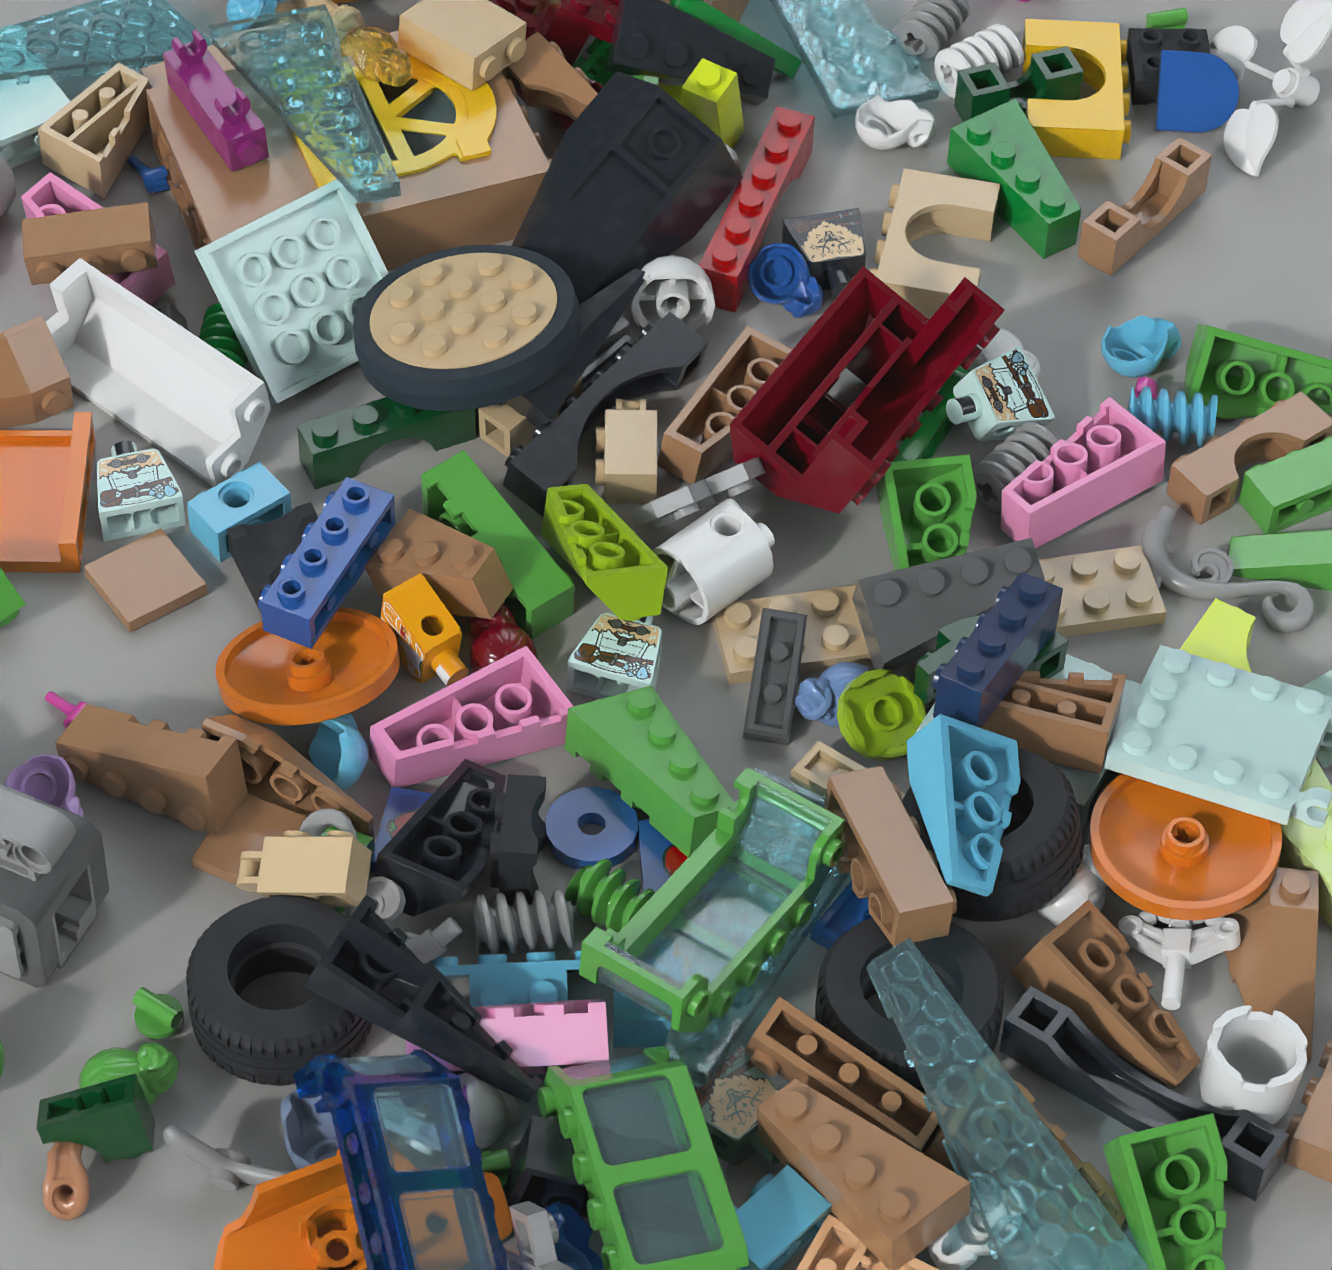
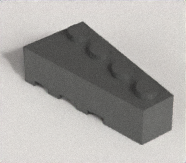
(910, 605)

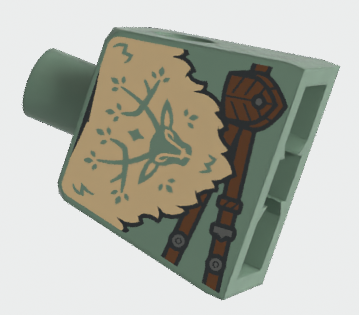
(731, 1107)

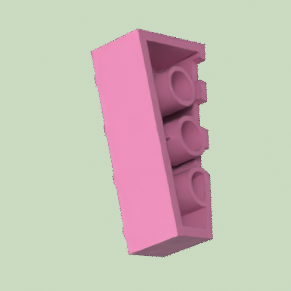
(56, 197)
(481, 718)
(545, 1033)

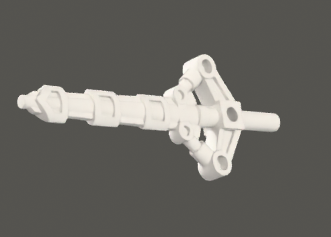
(1178, 946)

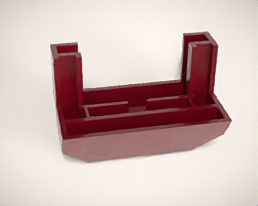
(835, 454)

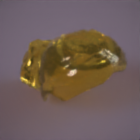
(377, 55)

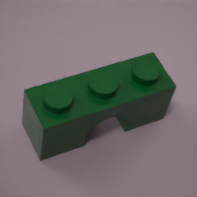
(1050, 76)

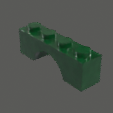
(342, 441)

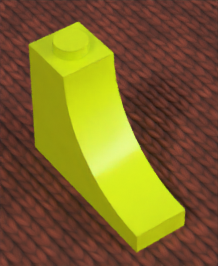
(713, 98)
(1222, 635)

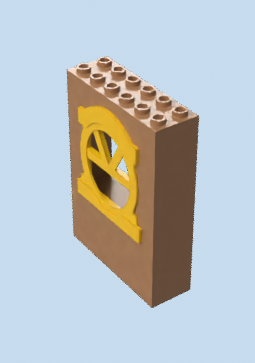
(452, 196)

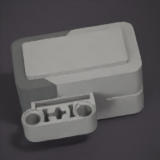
(48, 885)

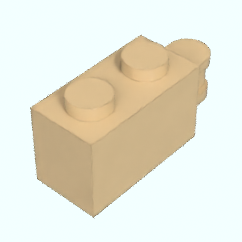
(629, 453)
(308, 867)

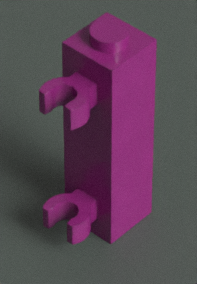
(215, 103)

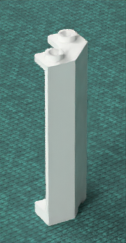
(156, 375)

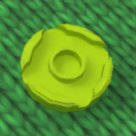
(879, 714)

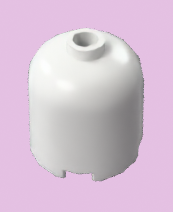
(1253, 1063)

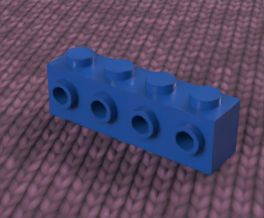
(327, 562)

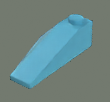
(964, 796)

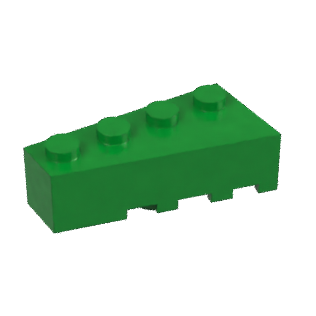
(1032, 193)

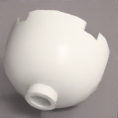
(674, 287)

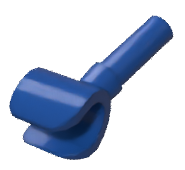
(153, 179)

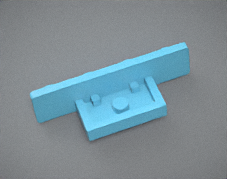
(505, 983)

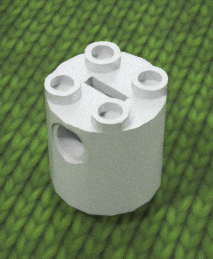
(714, 562)

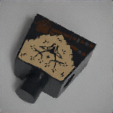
(830, 245)

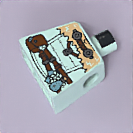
(999, 398)
(136, 493)
(615, 657)

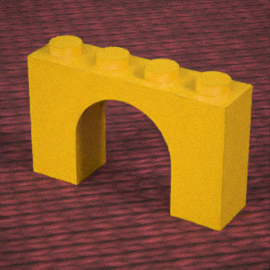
(1090, 125)

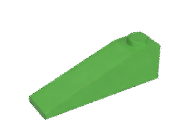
(927, 509)
(1285, 556)
(1173, 1192)

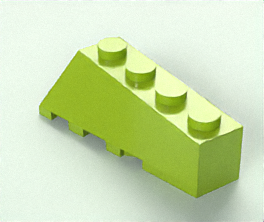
(604, 552)

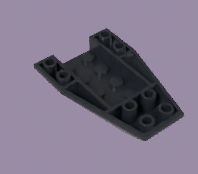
(626, 185)

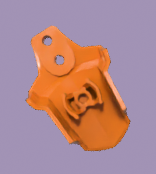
(310, 1223)

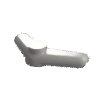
(226, 1165)

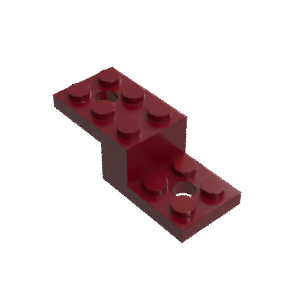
(565, 21)

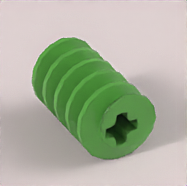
(605, 896)

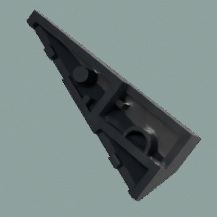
(386, 984)

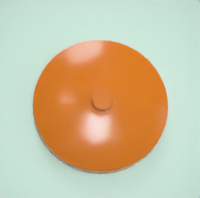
(297, 685)
(1180, 851)

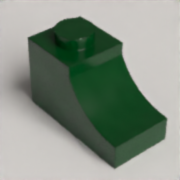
(103, 1116)

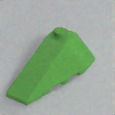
(1252, 373)

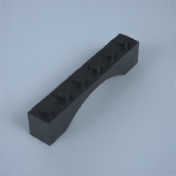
(656, 363)
(1065, 1052)

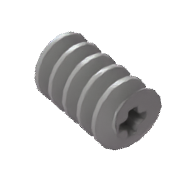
(930, 26)
(1009, 460)
(523, 921)

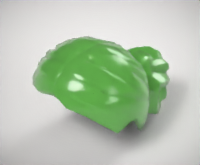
(152, 1064)

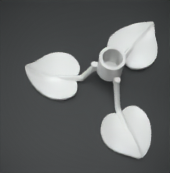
(1253, 131)

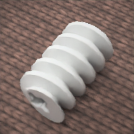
(987, 46)

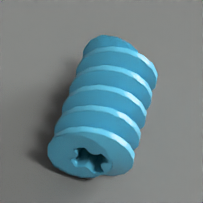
(1175, 415)

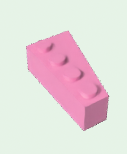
(1083, 476)

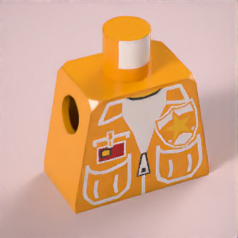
(424, 632)

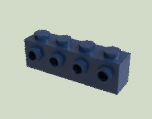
(997, 650)

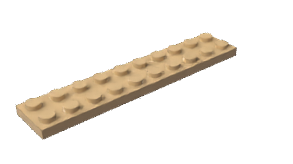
(1099, 595)

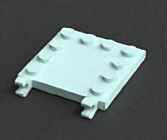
(296, 286)
(1225, 737)

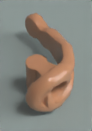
(66, 1181)

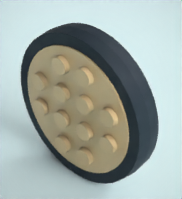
(467, 327)

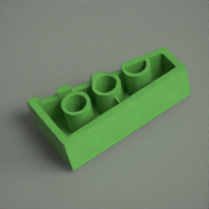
(468, 502)
(651, 762)

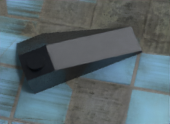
(445, 841)

